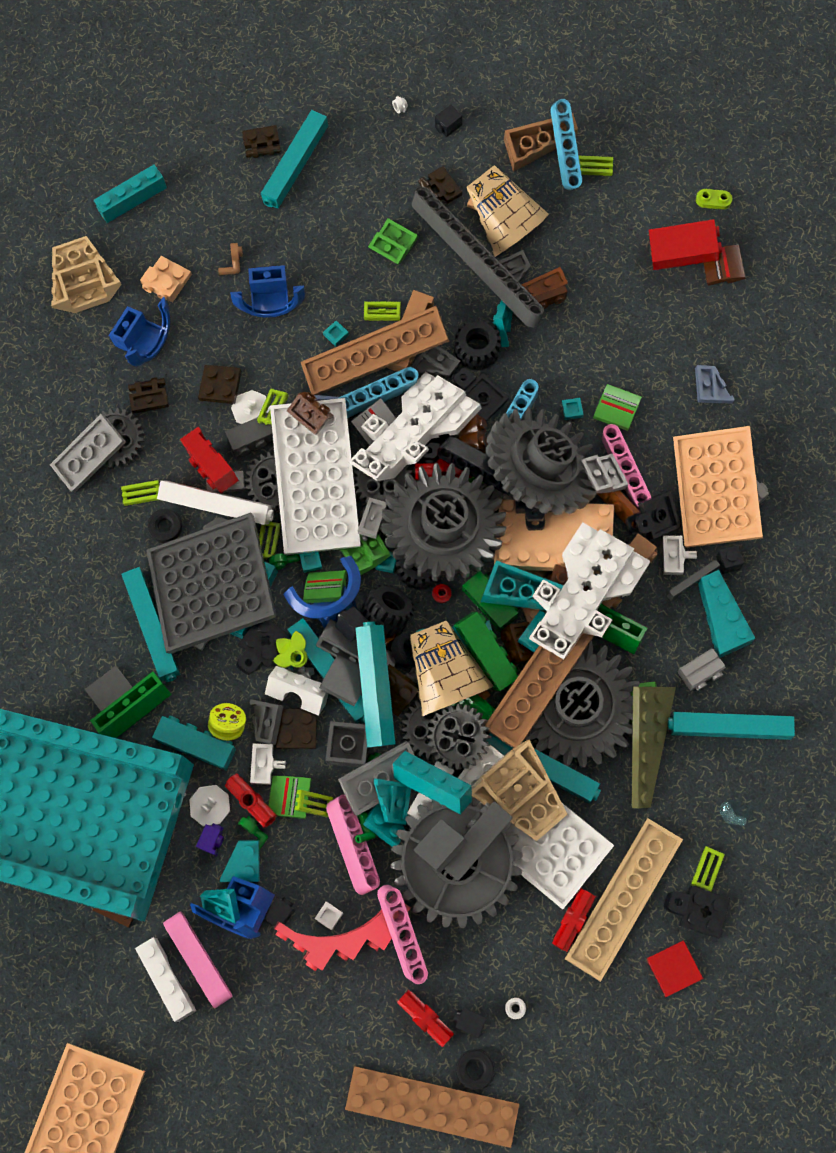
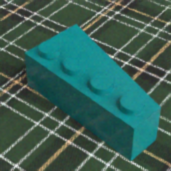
(513, 587)
(724, 617)

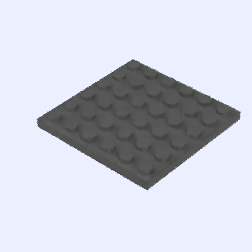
(210, 583)

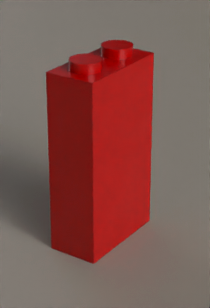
(684, 244)

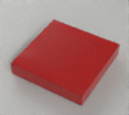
(674, 968)

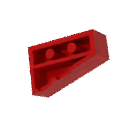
(208, 461)

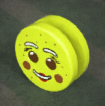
(226, 721)

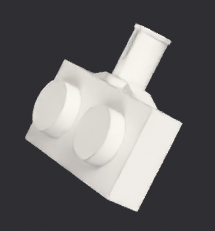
(675, 555)
(263, 764)

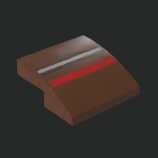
(727, 268)

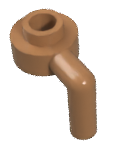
(236, 252)

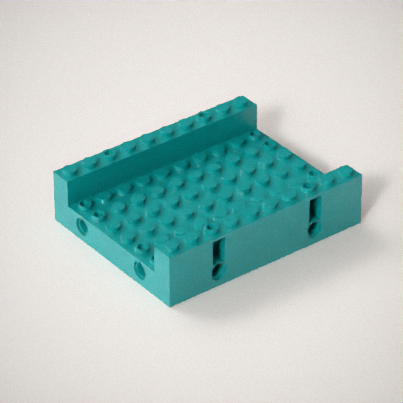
(86, 813)

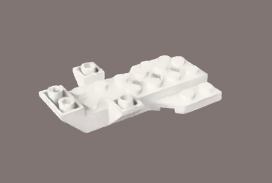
(428, 410)
(572, 608)

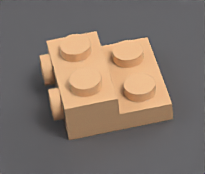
(165, 279)

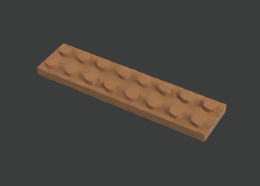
(375, 351)
(533, 693)
(432, 1106)

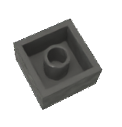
(347, 745)

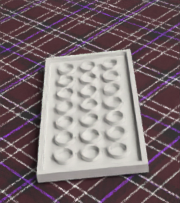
(315, 482)
(562, 856)

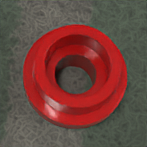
(441, 599)

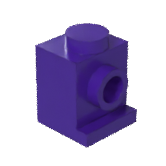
(211, 839)

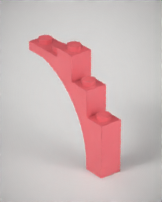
(348, 944)

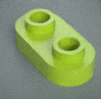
(714, 199)

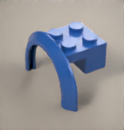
(269, 293)
(139, 336)
(329, 610)
(252, 904)

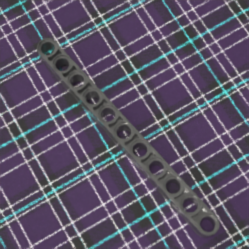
(477, 257)

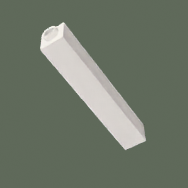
(214, 502)

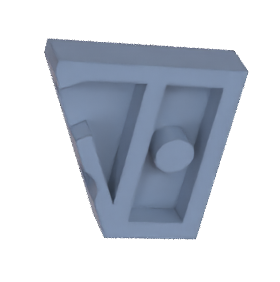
(711, 386)

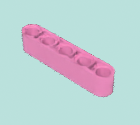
(623, 459)
(356, 855)
(409, 941)
(197, 959)

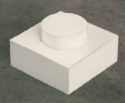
(329, 916)

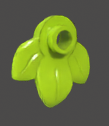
(290, 649)

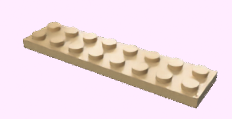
(623, 899)

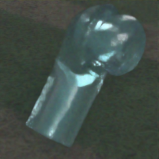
(729, 815)

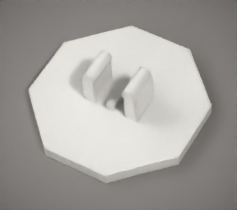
(248, 406)
(209, 805)

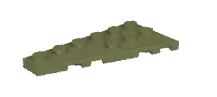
(650, 724)

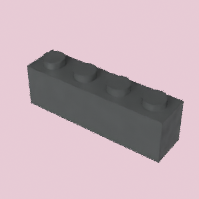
(249, 436)
(336, 643)
(479, 837)

